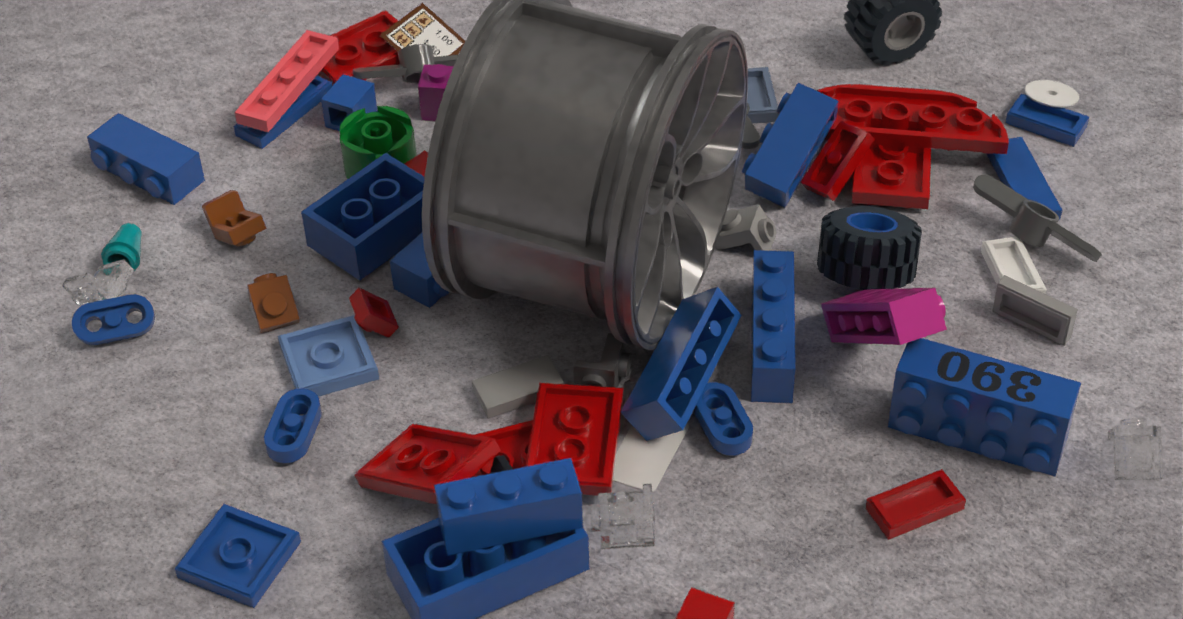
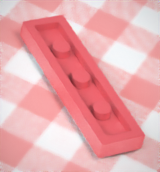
(286, 81)

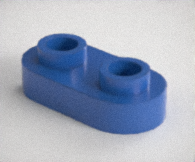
(114, 316)
(727, 426)
(287, 432)

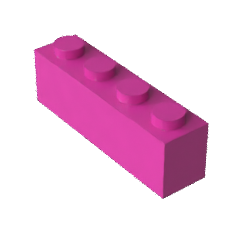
(885, 316)

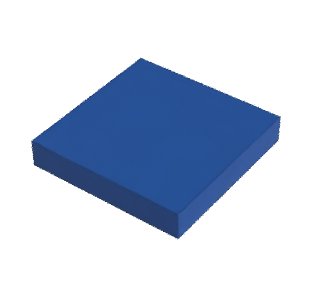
(238, 555)

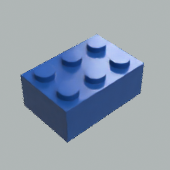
(367, 217)

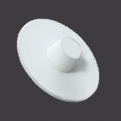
(1052, 93)

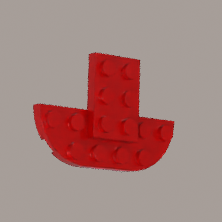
(904, 131)

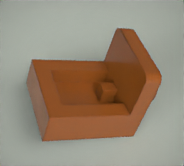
(231, 221)
(273, 302)

